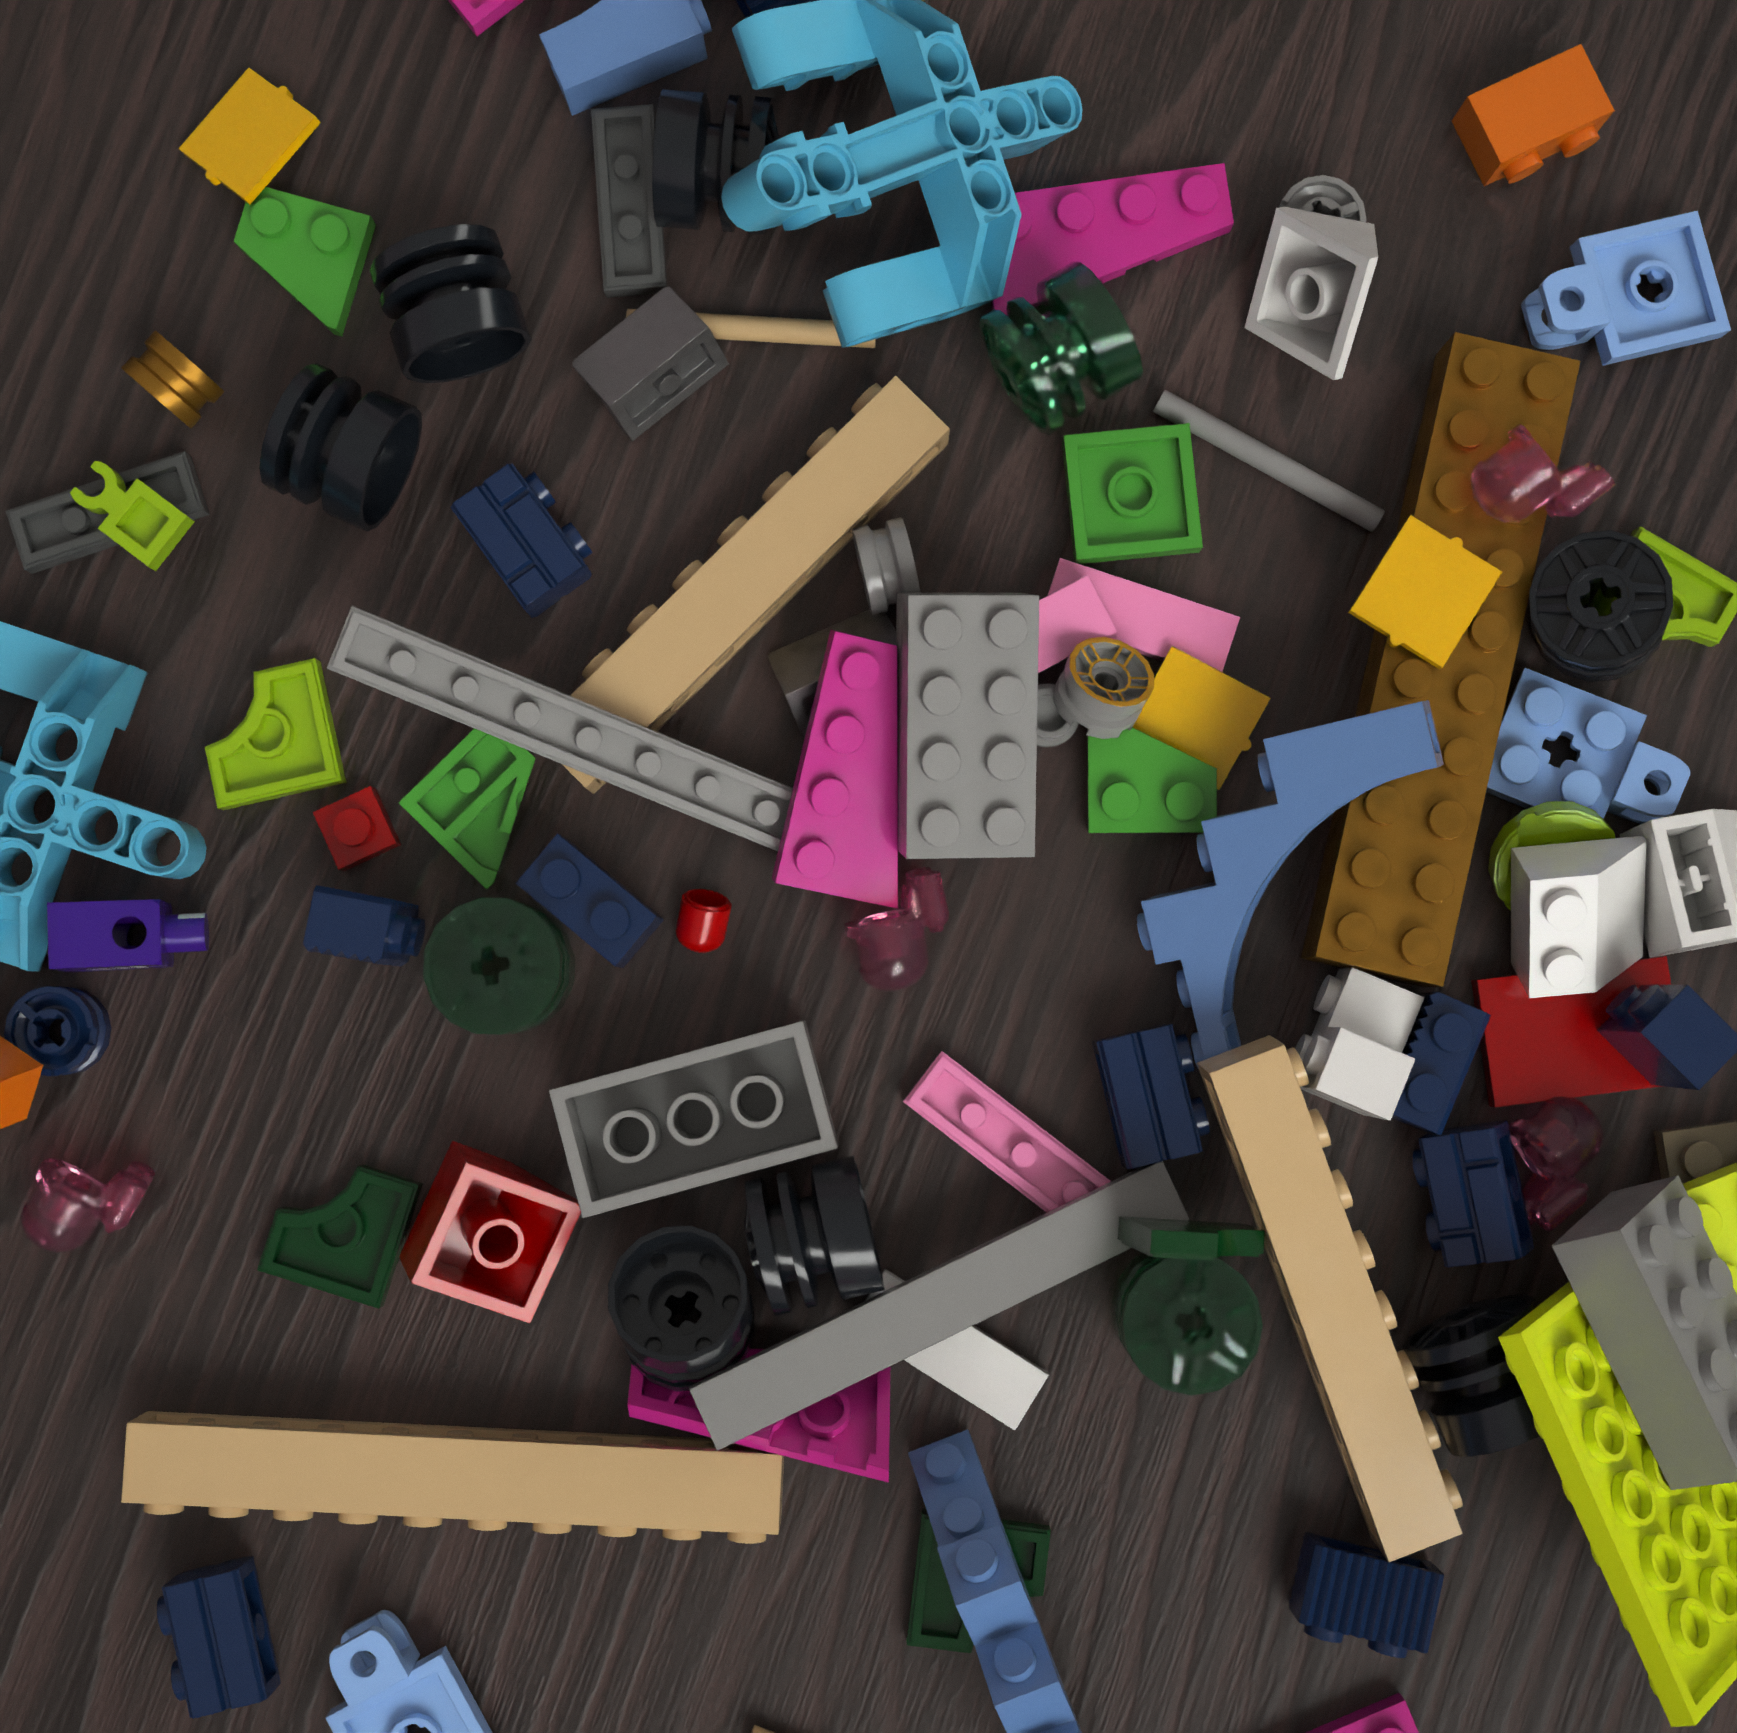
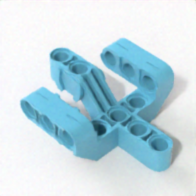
(941, 136)
(93, 699)

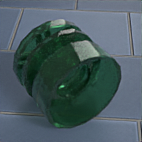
(1070, 342)
(527, 993)
(1204, 1359)

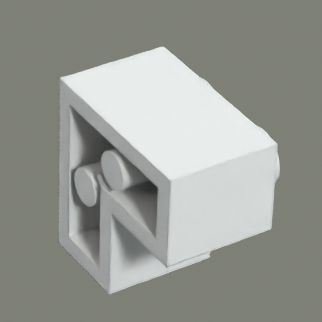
(1360, 1043)

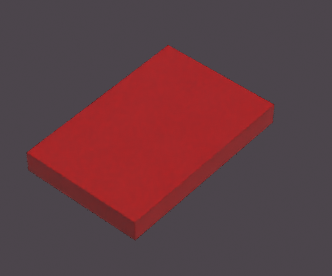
(1552, 1042)

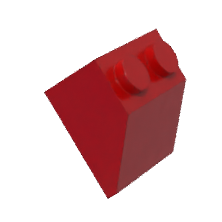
(489, 1233)

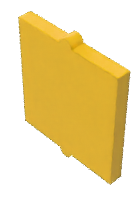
(249, 135)
(1425, 592)
(1201, 711)

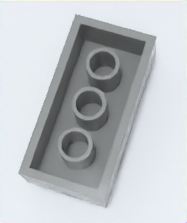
(967, 724)
(693, 1119)
(1664, 1323)

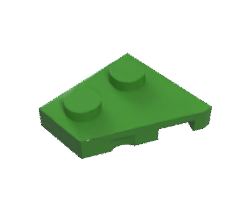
(308, 250)
(1147, 786)
(473, 801)

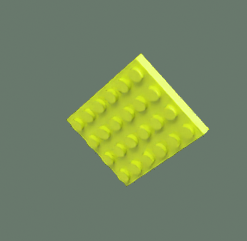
(1658, 1547)

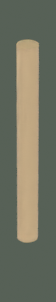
(773, 329)

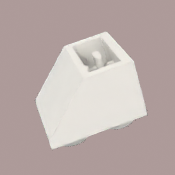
(1690, 881)

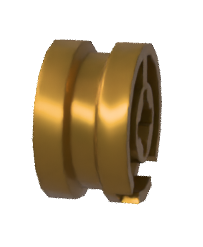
(173, 379)

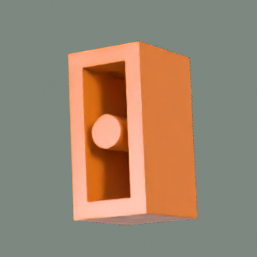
(1533, 116)

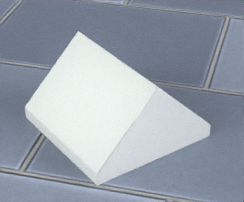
(1313, 286)

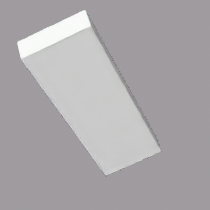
(980, 1369)

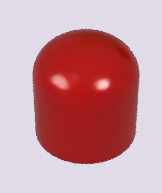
(702, 920)

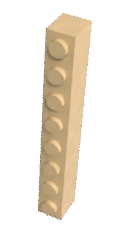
(764, 560)
(1331, 1297)

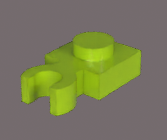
(136, 518)

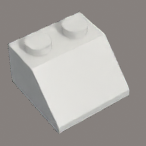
(1576, 913)

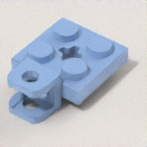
(1603, 300)
(1608, 762)
(394, 1688)

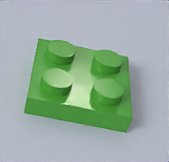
(1132, 493)

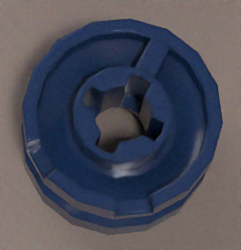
(84, 1028)

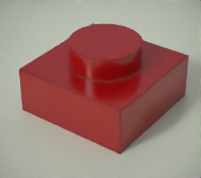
(357, 828)

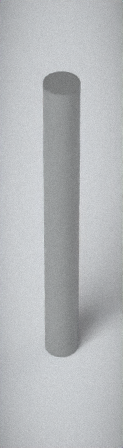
(1269, 461)

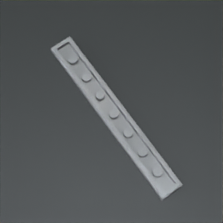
(560, 727)
(930, 1307)

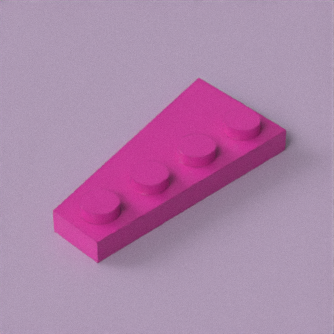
(1115, 225)
(845, 790)
(837, 1432)

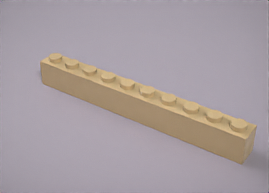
(451, 1474)

